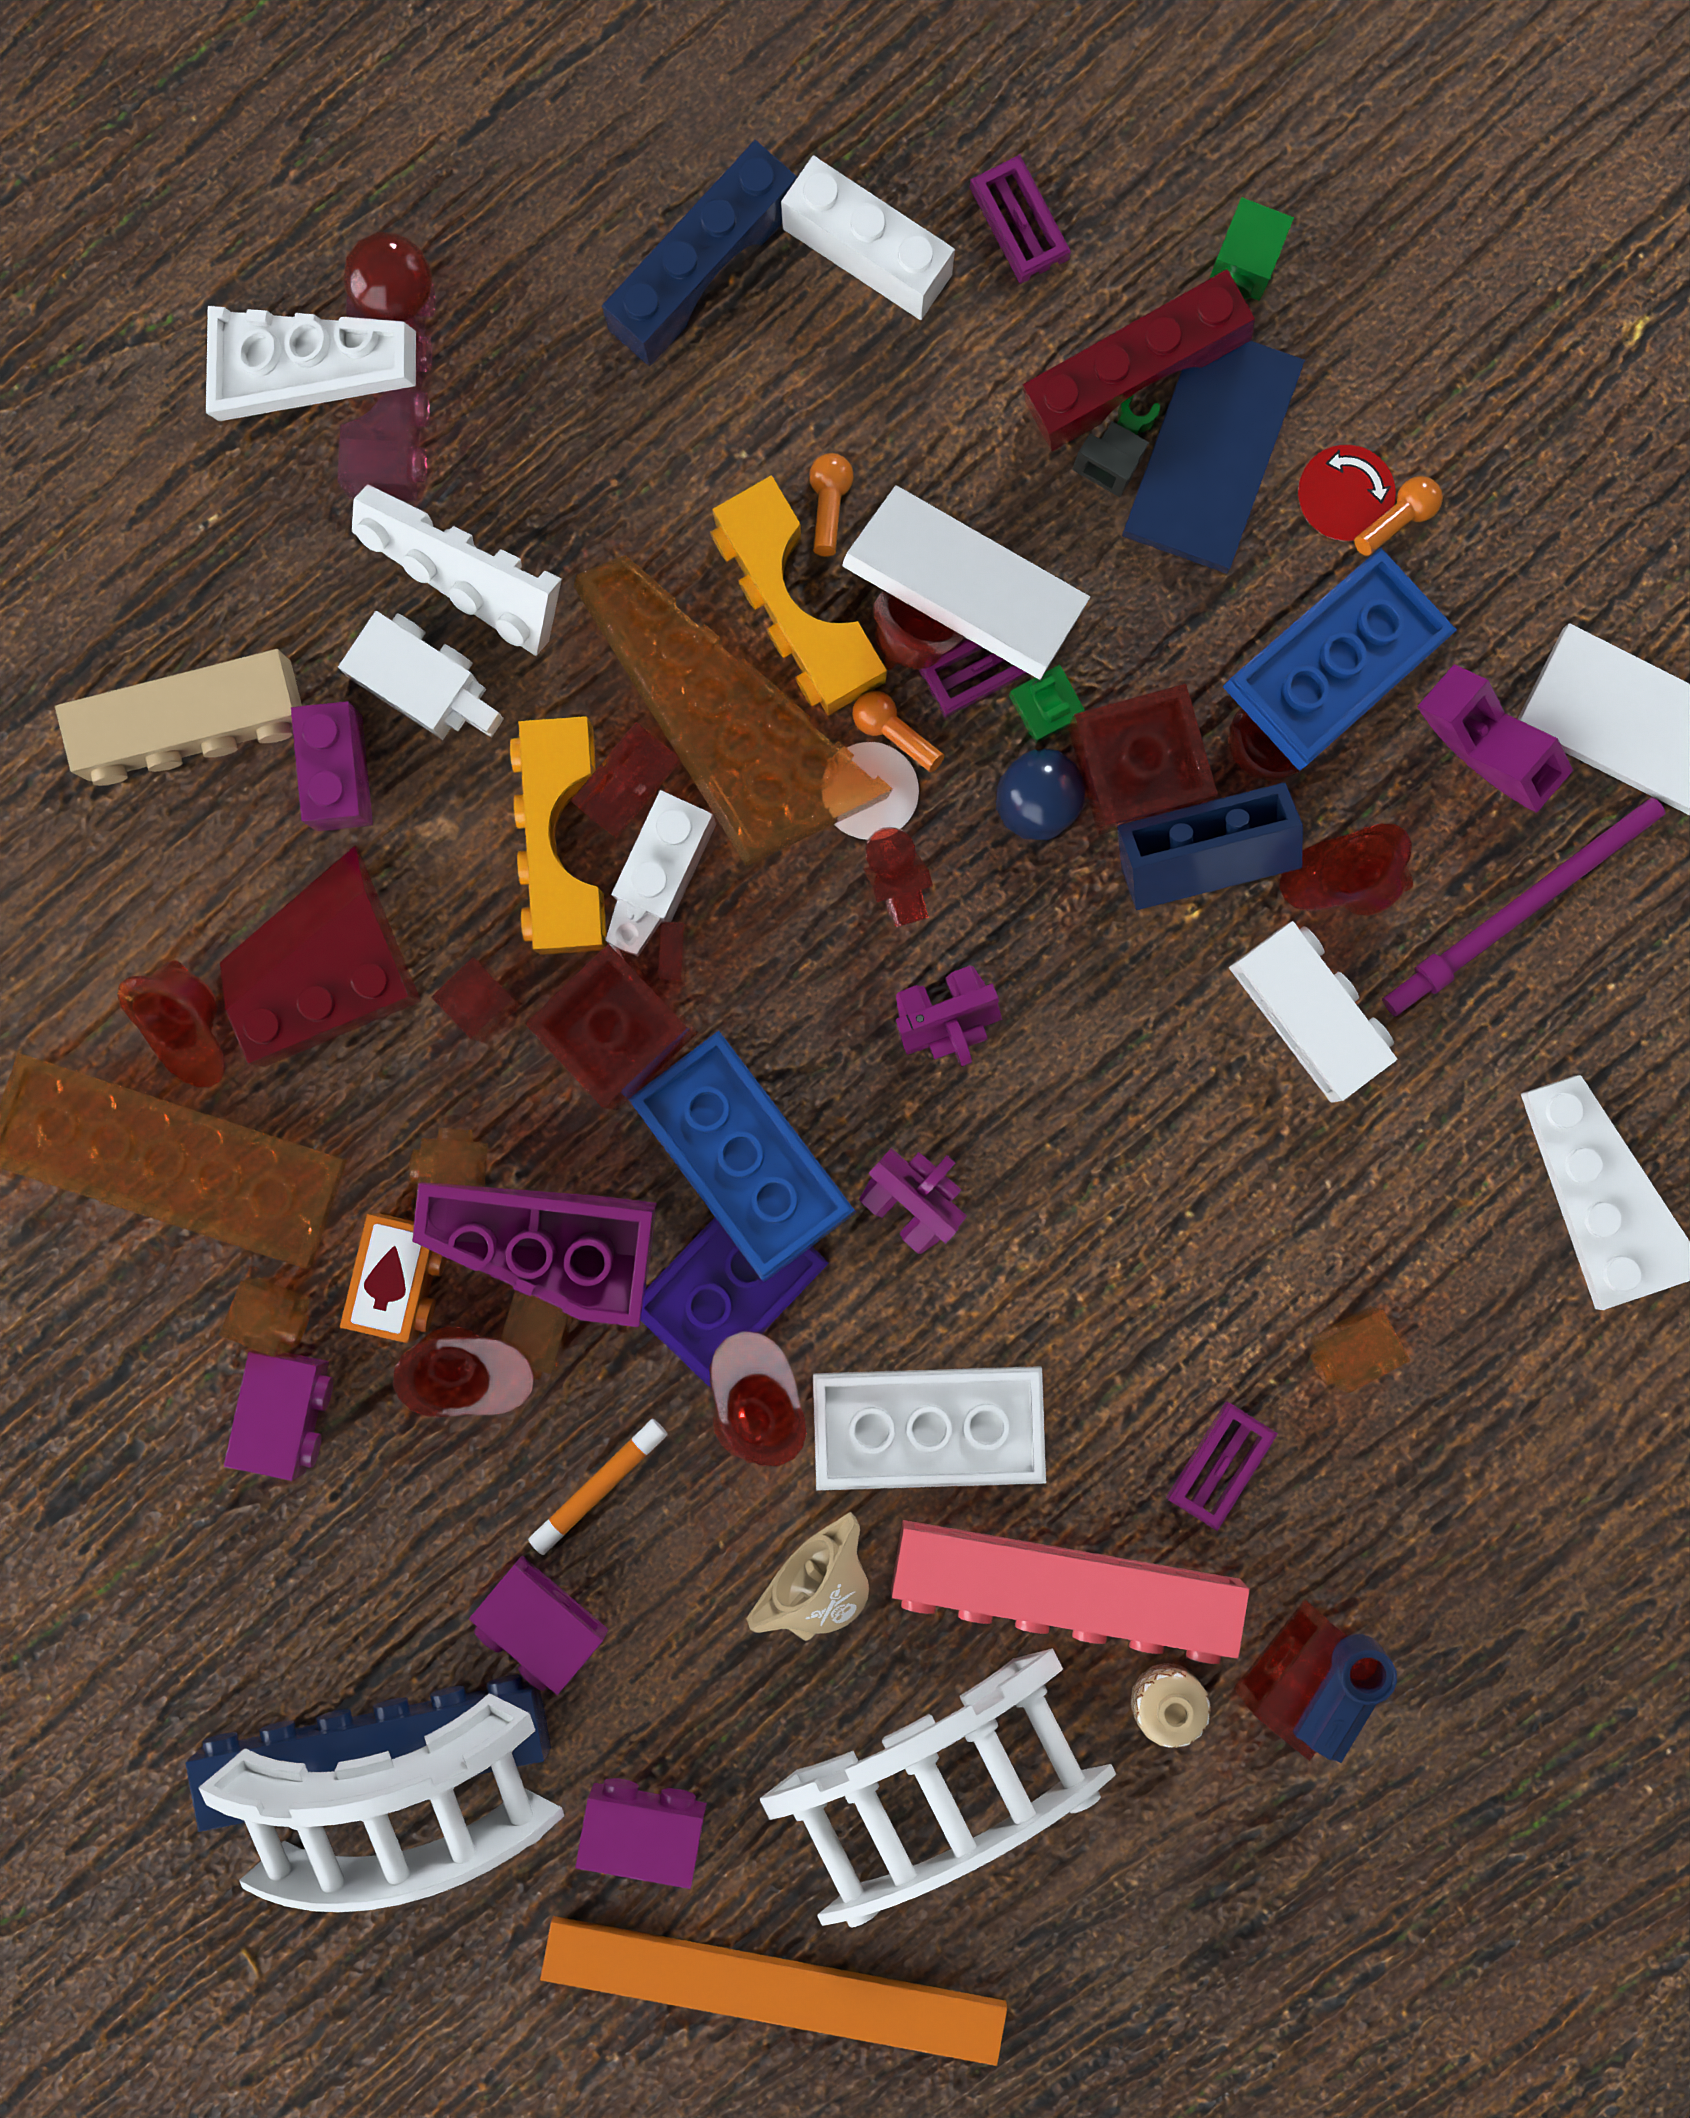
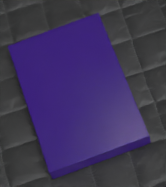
(717, 1293)

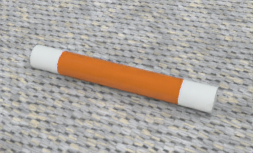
(597, 1487)

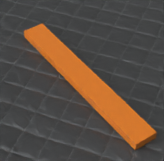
(774, 1990)

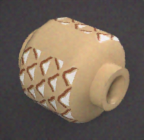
(1170, 1705)

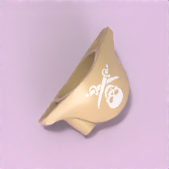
(817, 1586)

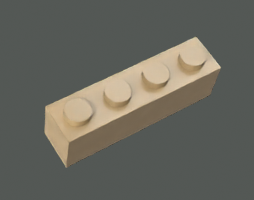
(179, 717)

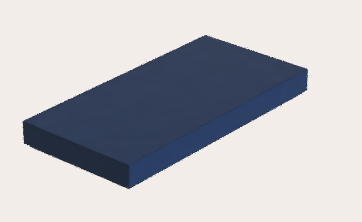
(1213, 454)

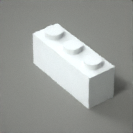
(867, 237)
(1315, 1011)

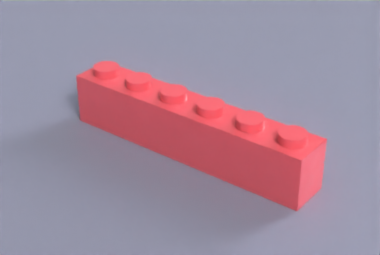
(1069, 1591)

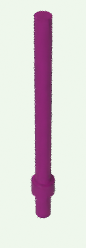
(1438, 971)

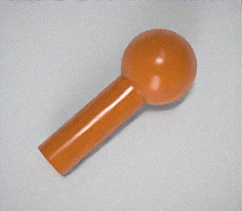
(830, 478)
(1416, 501)
(877, 715)

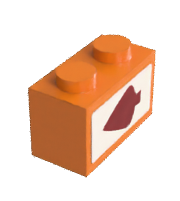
(391, 1282)

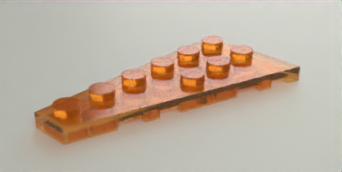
(731, 727)

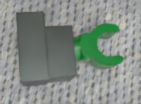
(1116, 455)

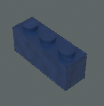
(1211, 846)

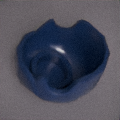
(1040, 794)

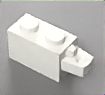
(418, 679)
(658, 871)

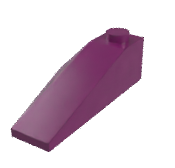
(557, 1246)

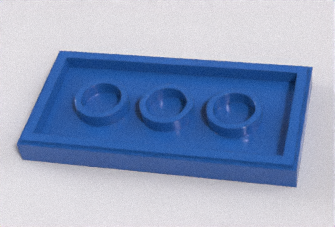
(1339, 659)
(742, 1156)

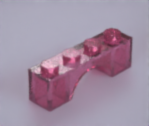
(385, 441)

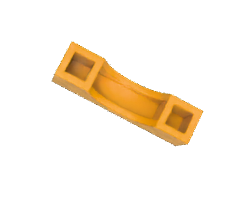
(833, 657)
(554, 765)

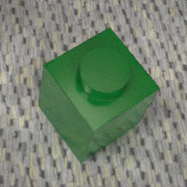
(1252, 246)

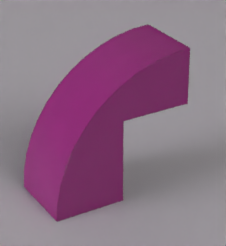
(1498, 747)

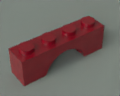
(1171, 338)

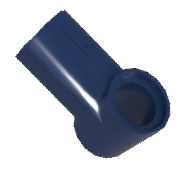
(1343, 1703)

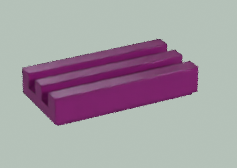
(1040, 260)
(940, 687)
(1203, 1452)

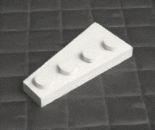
(291, 362)
(475, 581)
(1609, 1205)

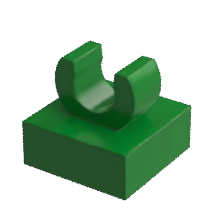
(1046, 704)

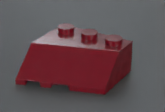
(316, 968)

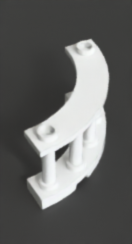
(915, 1750)
(365, 1790)

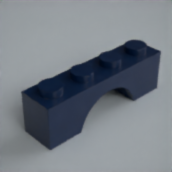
(732, 215)

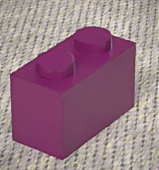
(331, 766)
(279, 1415)
(537, 1627)
(641, 1833)

